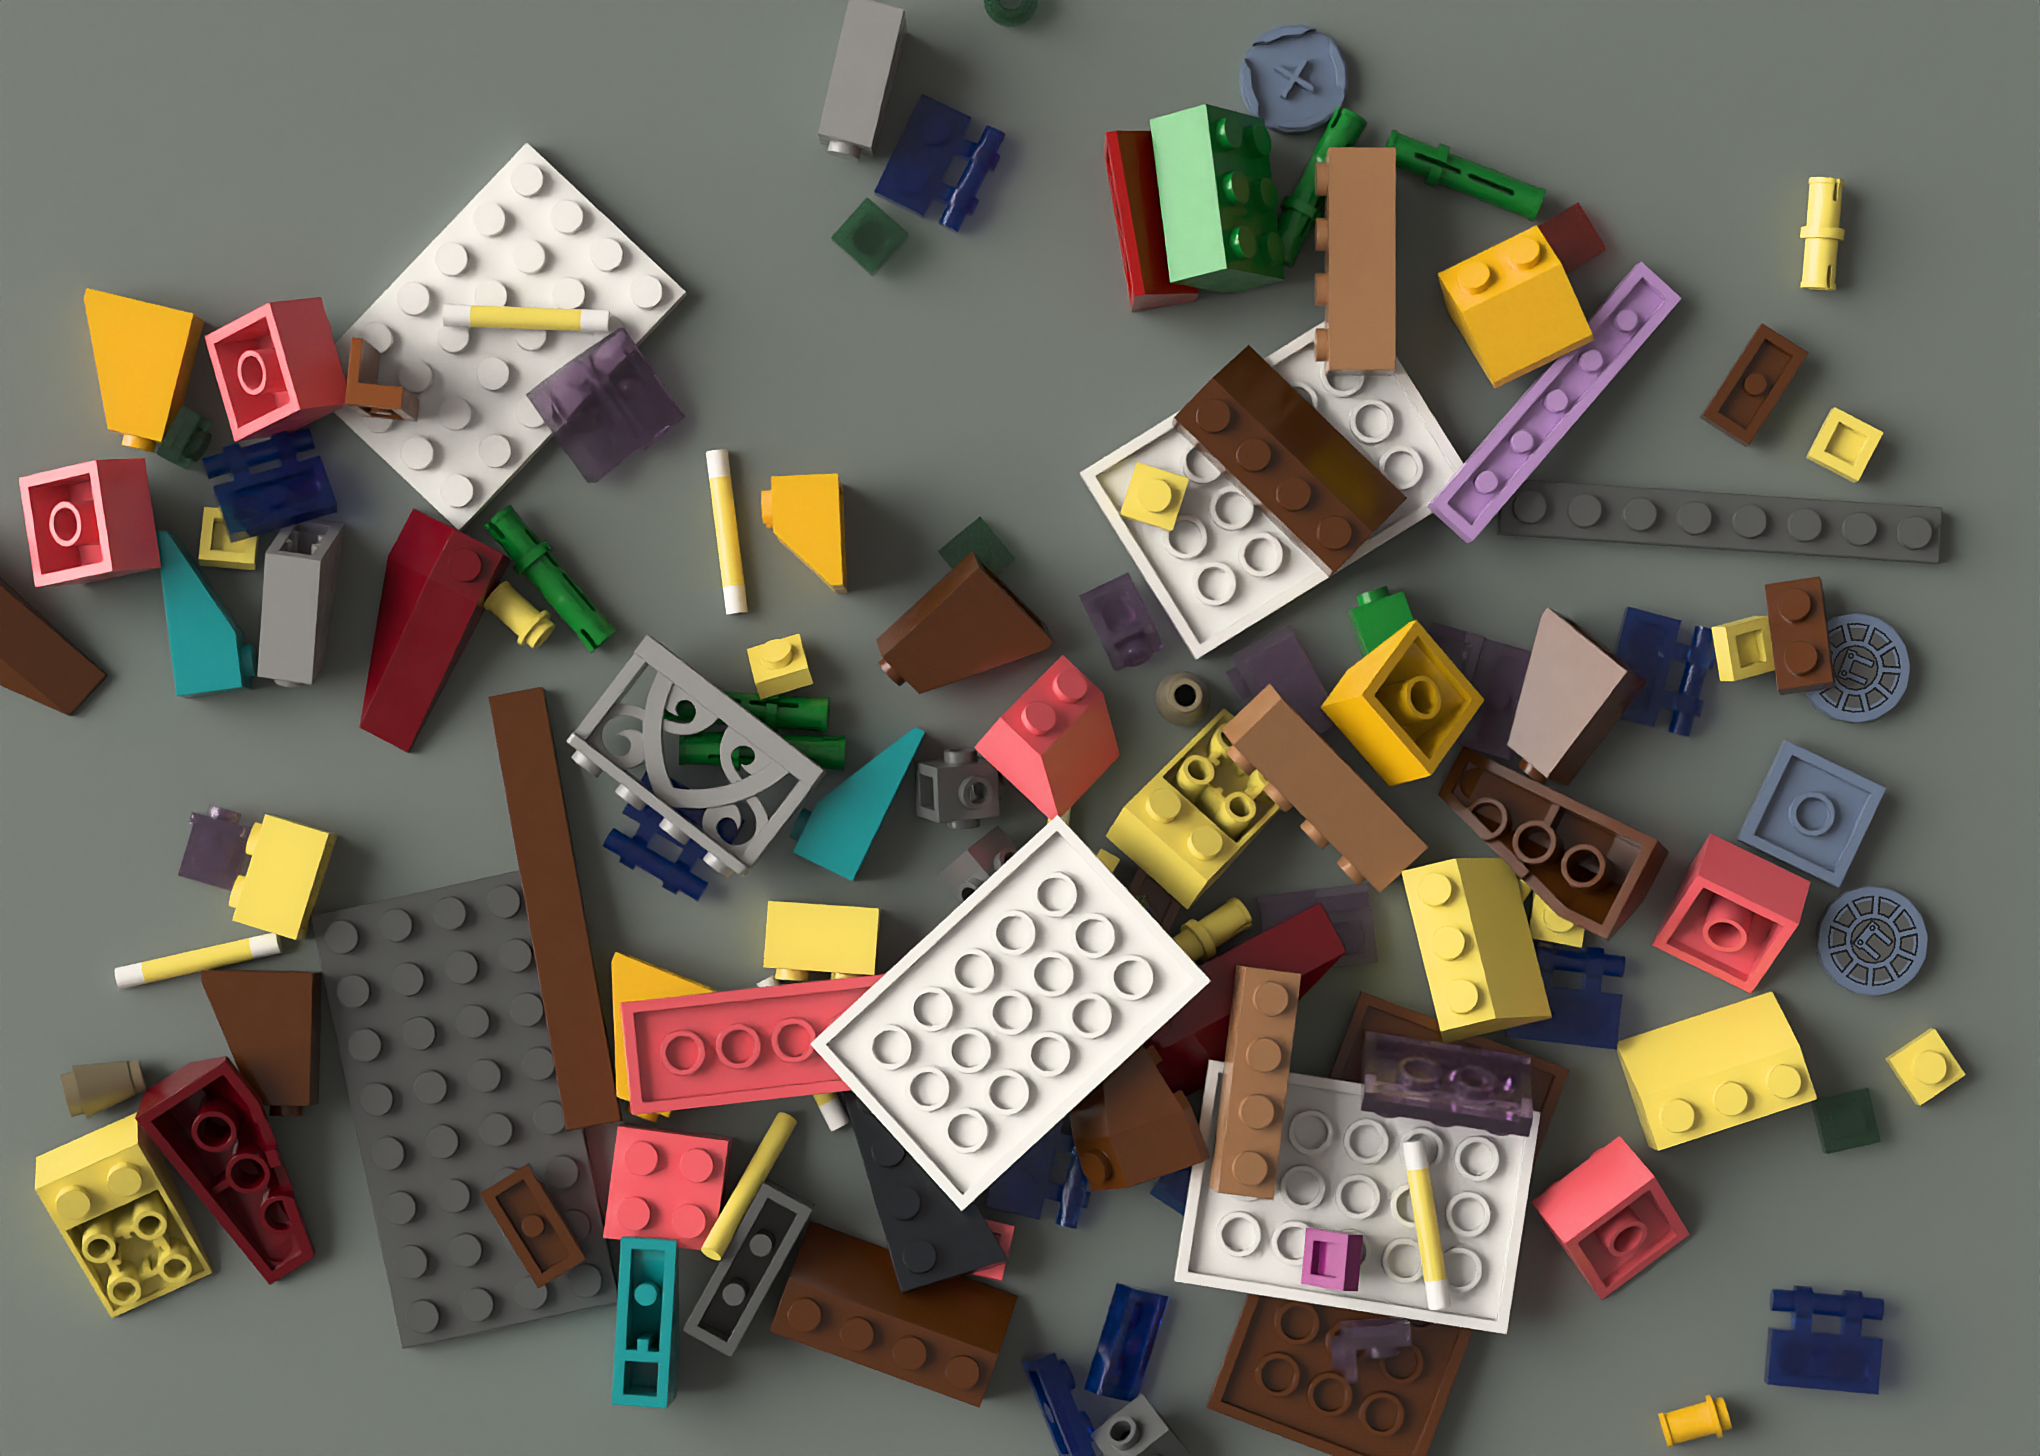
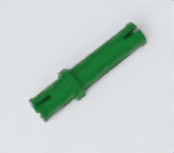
(1523, 197)
(1303, 206)
(549, 577)
(775, 711)
(705, 750)

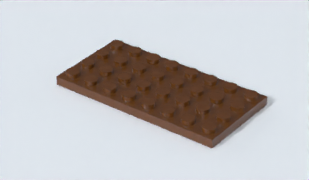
(1280, 1352)

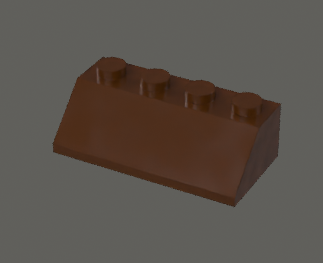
(1288, 460)
(851, 1306)

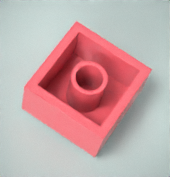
(277, 368)
(90, 522)
(667, 1184)

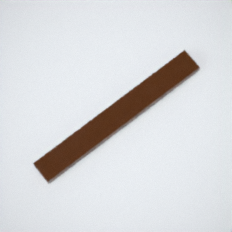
(555, 909)

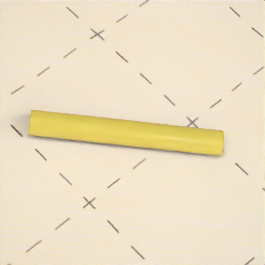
(748, 1186)

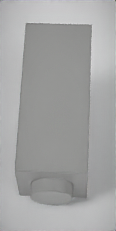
(862, 78)
(298, 601)

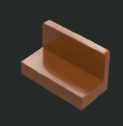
(370, 398)

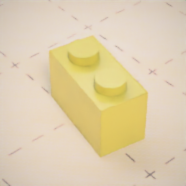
(282, 876)
(821, 939)

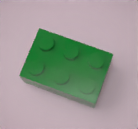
(1217, 199)

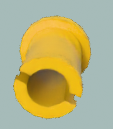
(1695, 1421)

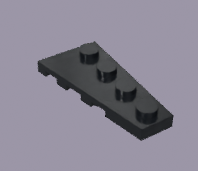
(921, 1224)

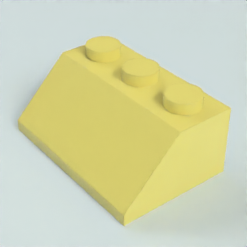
(1475, 946)
(1714, 1071)

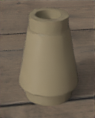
(1171, 709)
(101, 1085)

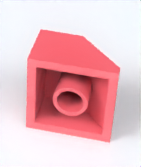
(1053, 739)
(1732, 913)
(1610, 1217)

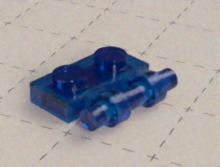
(924, 155)
(272, 497)
(1649, 646)
(677, 875)
(1578, 1015)
(1027, 1182)
(1819, 1358)

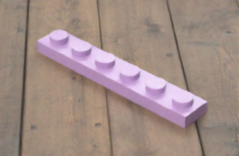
(1553, 404)

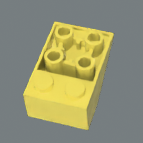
(1194, 816)
(121, 1215)

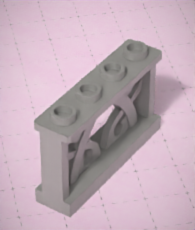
(672, 684)

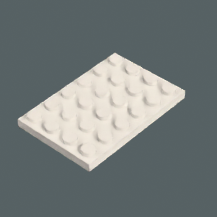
(514, 245)
(1225, 557)
(1010, 1012)
(1351, 1176)

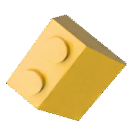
(1515, 307)
(810, 522)
(1403, 705)

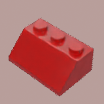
(1139, 221)

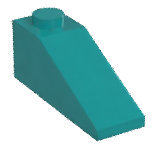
(204, 638)
(850, 816)
(647, 1323)

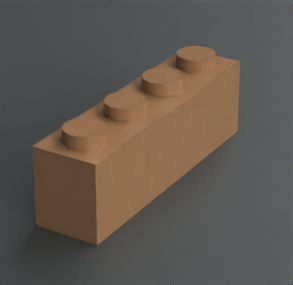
(1358, 261)
(1323, 788)
(1254, 1082)

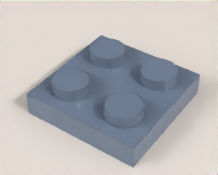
(1811, 814)

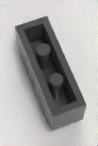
(748, 1267)

